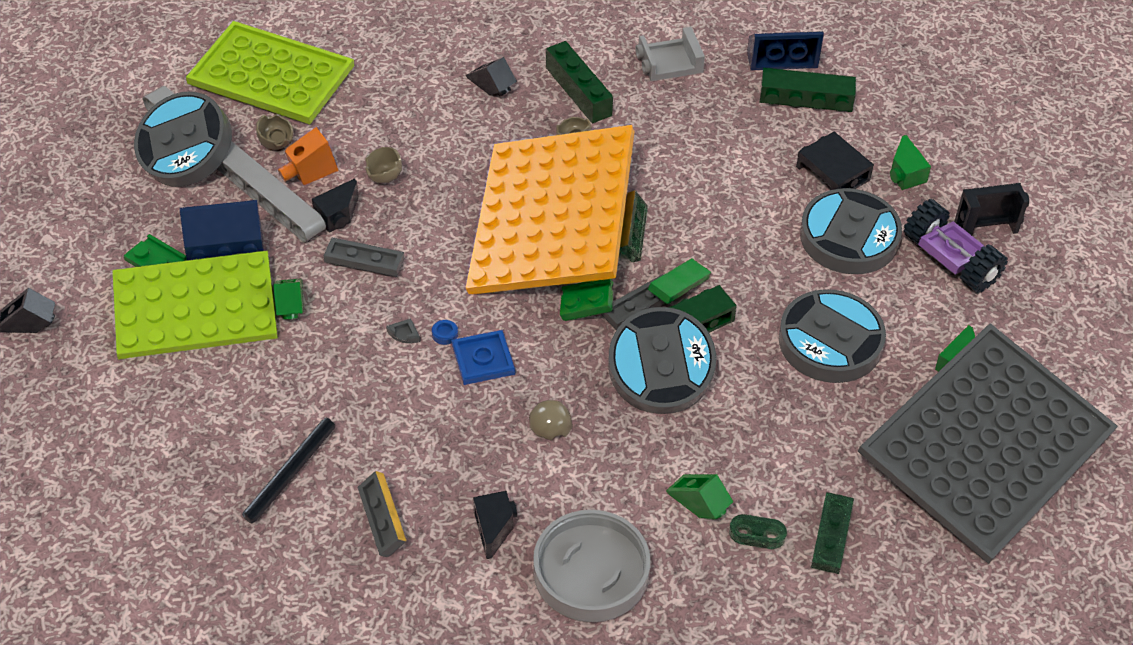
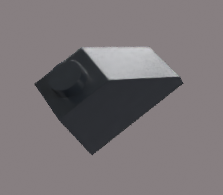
(493, 77)
(337, 205)
(27, 313)
(494, 519)

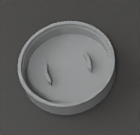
(591, 565)

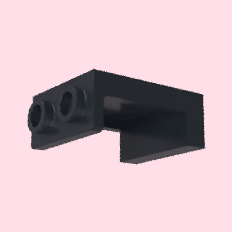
(836, 162)
(992, 207)

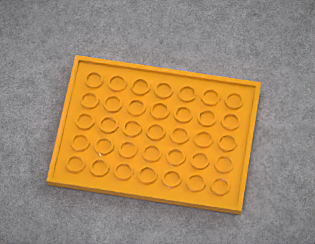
(552, 211)

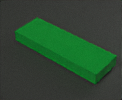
(679, 281)

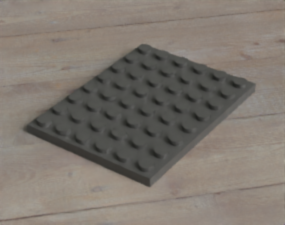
(987, 441)

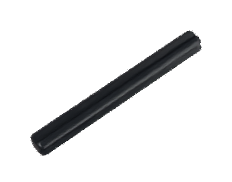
(288, 470)

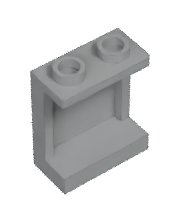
(671, 57)

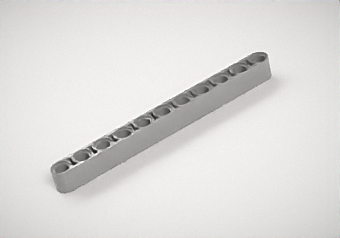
(261, 186)

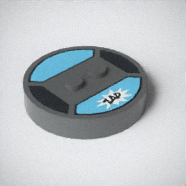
(183, 139)
(850, 231)
(832, 336)
(661, 360)

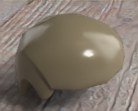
(573, 125)
(274, 132)
(383, 165)
(550, 419)

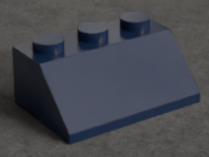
(784, 50)
(221, 229)

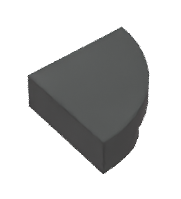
(404, 331)

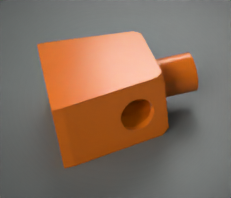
(309, 159)

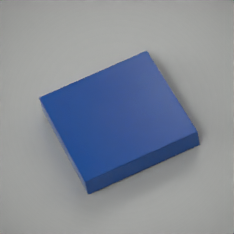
(483, 357)

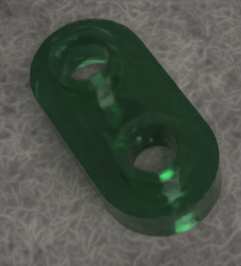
(757, 531)

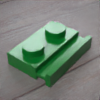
(153, 252)
(586, 299)

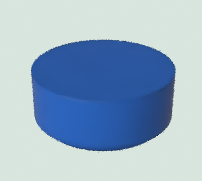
(444, 332)

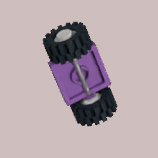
(954, 246)

